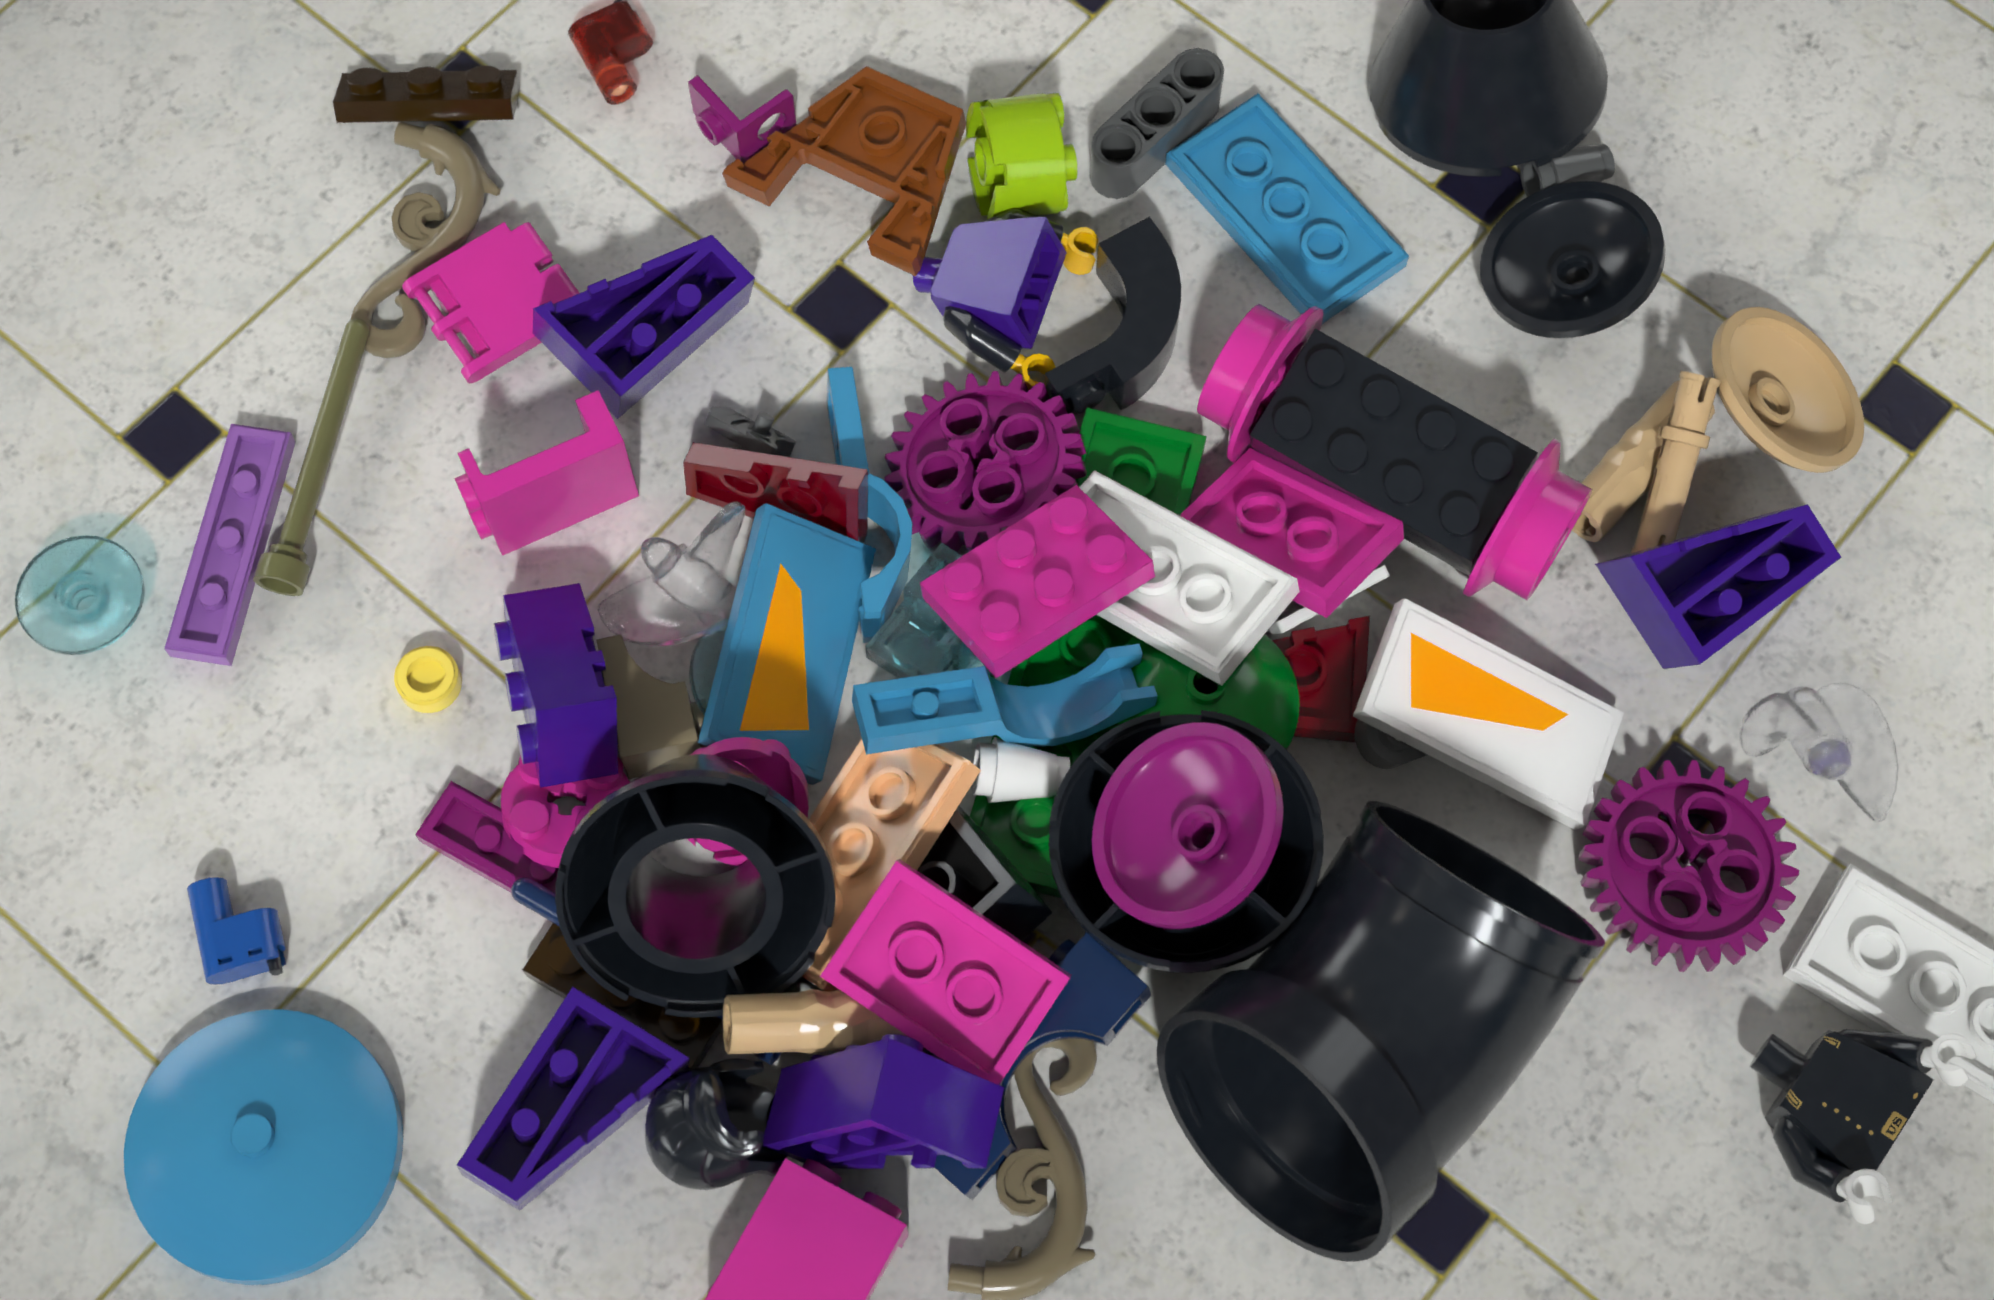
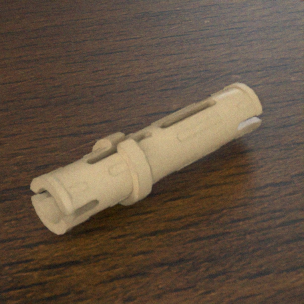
(1677, 460)

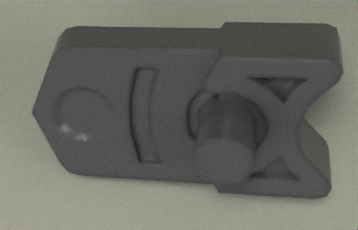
(750, 435)

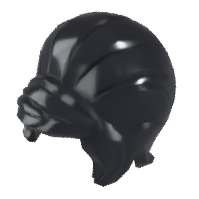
(711, 1126)

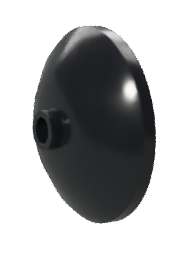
(1568, 237)

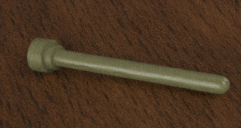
(284, 565)

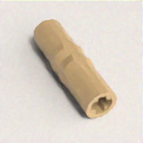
(1625, 471)
(799, 1022)

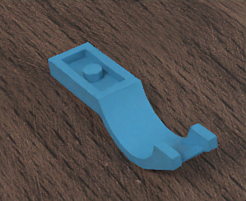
(884, 504)
(975, 705)

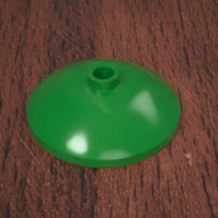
(1257, 691)

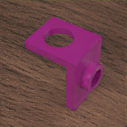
(738, 136)

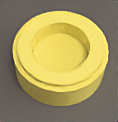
(428, 679)

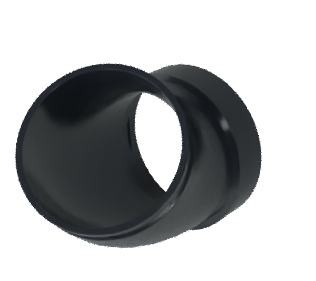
(1372, 1033)

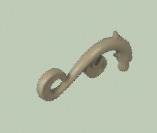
(409, 222)
(1059, 1251)

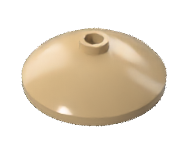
(1787, 390)

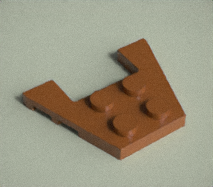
(878, 139)

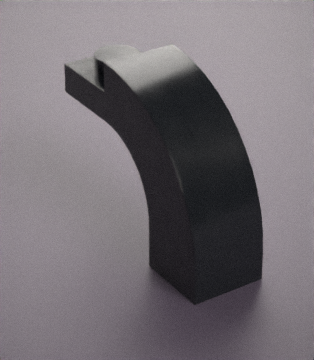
(1147, 288)

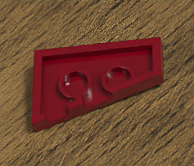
(809, 489)
(1329, 677)

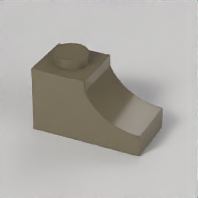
(652, 715)

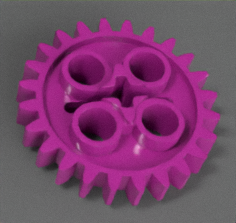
(983, 461)
(1740, 844)

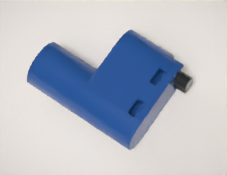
(230, 943)

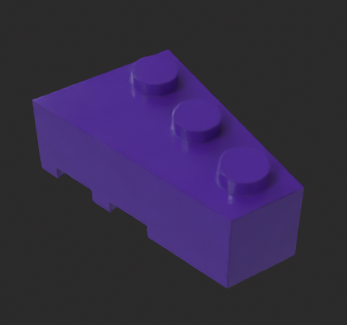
(645, 323)
(1718, 583)
(558, 685)
(567, 1098)
(881, 1103)

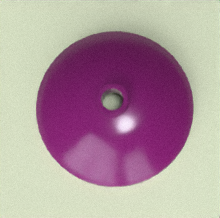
(1165, 806)

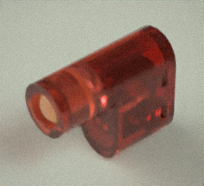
(608, 42)

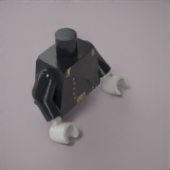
(1849, 1105)

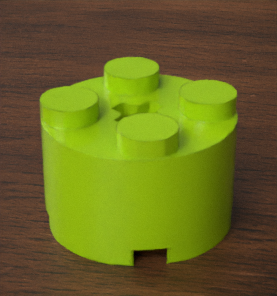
(1020, 155)

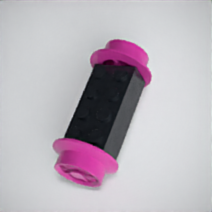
(1395, 447)

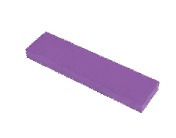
(230, 545)

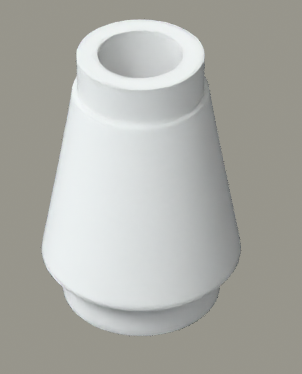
(1016, 771)

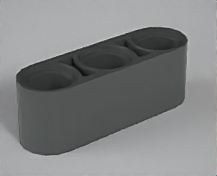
(1162, 100)

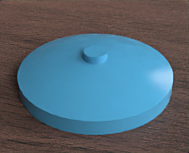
(263, 1147)

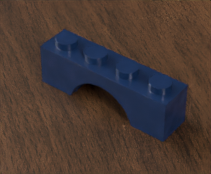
(1090, 1007)

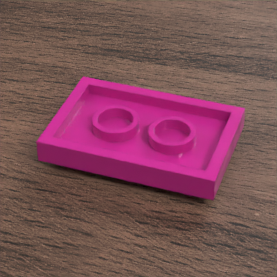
(1297, 527)
(1037, 580)
(945, 974)

